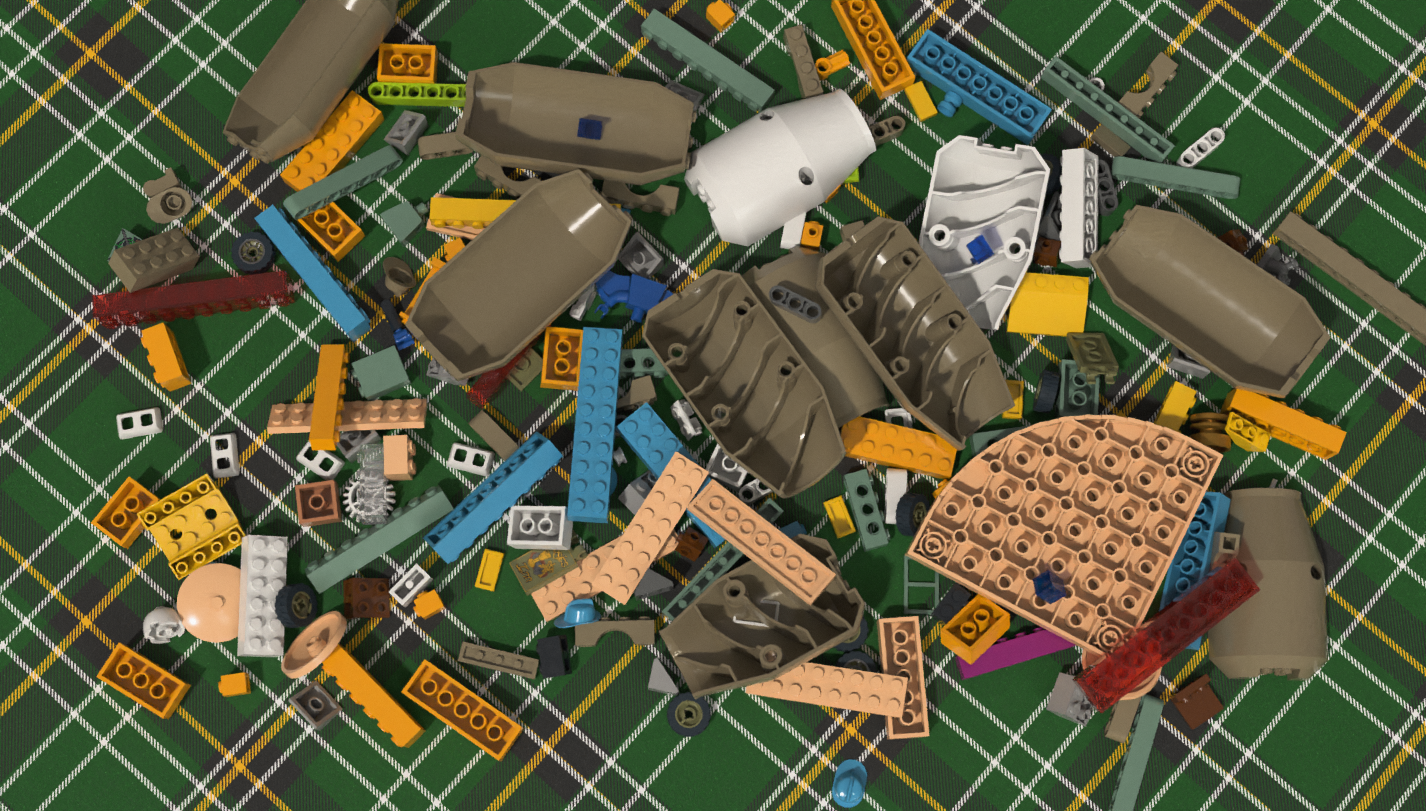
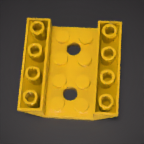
(201, 537)

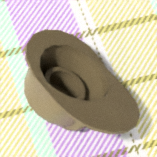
(169, 205)
(398, 276)

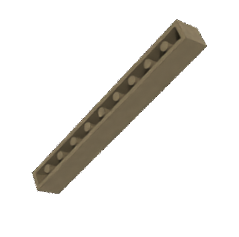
(1353, 275)

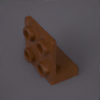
(366, 598)
(1196, 701)

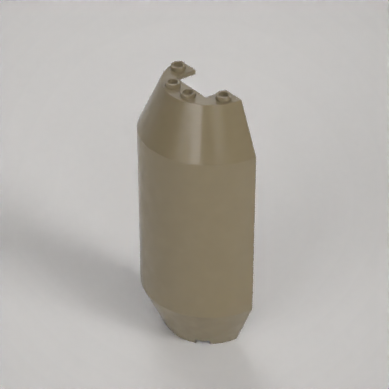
(307, 75)
(532, 114)
(518, 275)
(1210, 301)

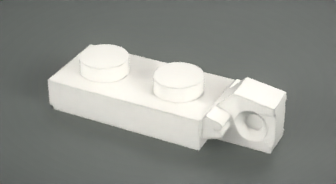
(584, 303)

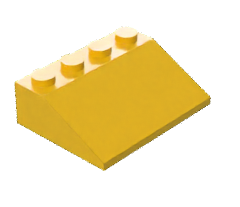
(1048, 305)

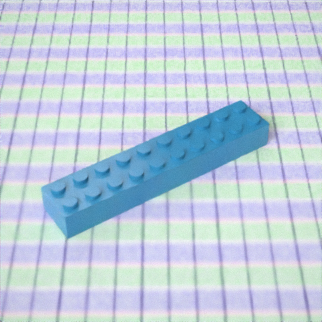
(595, 425)

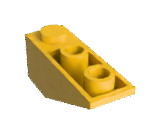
(1246, 434)

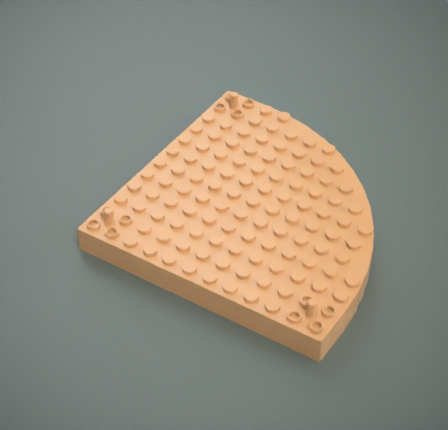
(1074, 497)

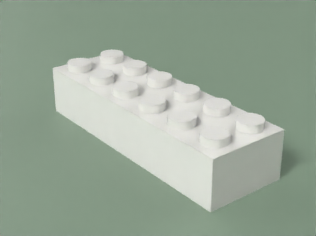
(1079, 207)
(260, 580)

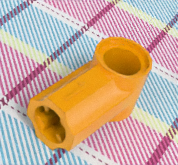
(832, 64)

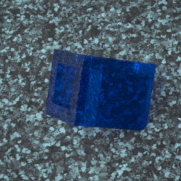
(589, 129)
(979, 250)
(1049, 587)

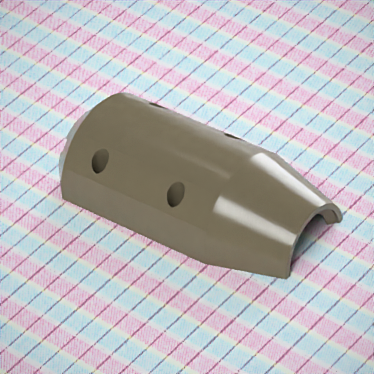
(913, 330)
(733, 374)

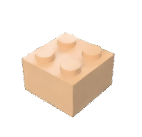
(399, 457)

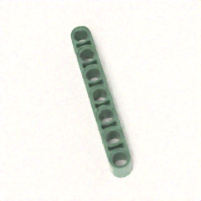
(1175, 177)
(342, 182)
(1137, 754)

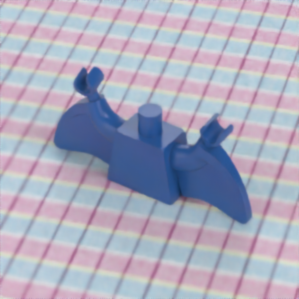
(636, 291)

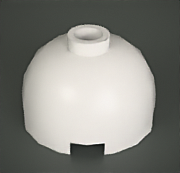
(162, 625)

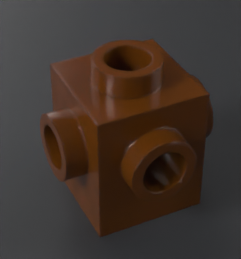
(1235, 240)
(1047, 252)
(690, 543)

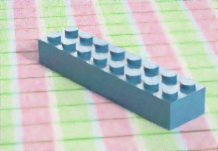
(978, 87)
(314, 272)
(655, 447)
(493, 497)
(1195, 550)

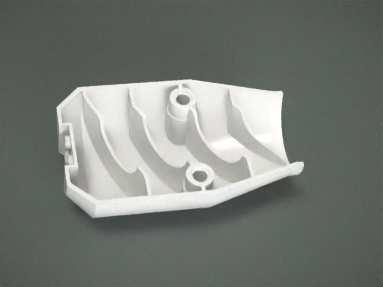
(778, 164)
(988, 195)

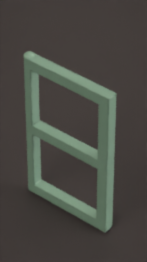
(917, 584)

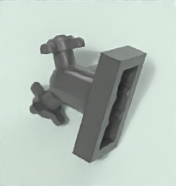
(1271, 264)

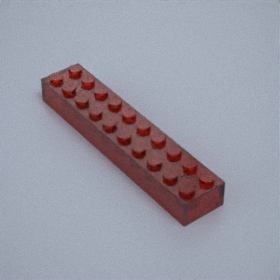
(193, 299)
(1166, 634)

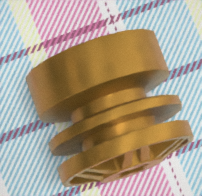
(1210, 429)

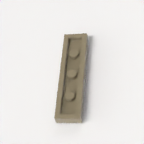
(498, 660)

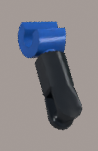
(401, 335)

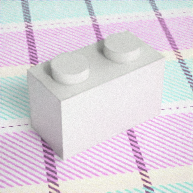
(410, 585)

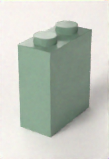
(380, 373)

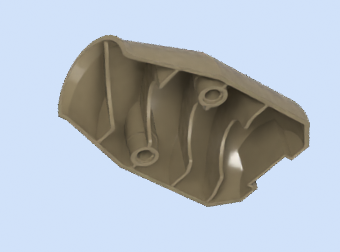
(824, 346)
(1286, 621)
(729, 655)

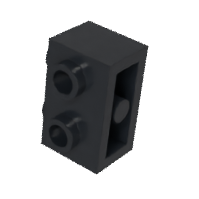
(951, 603)
(554, 656)

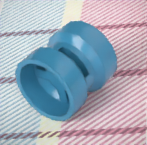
(949, 104)

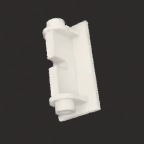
(681, 411)

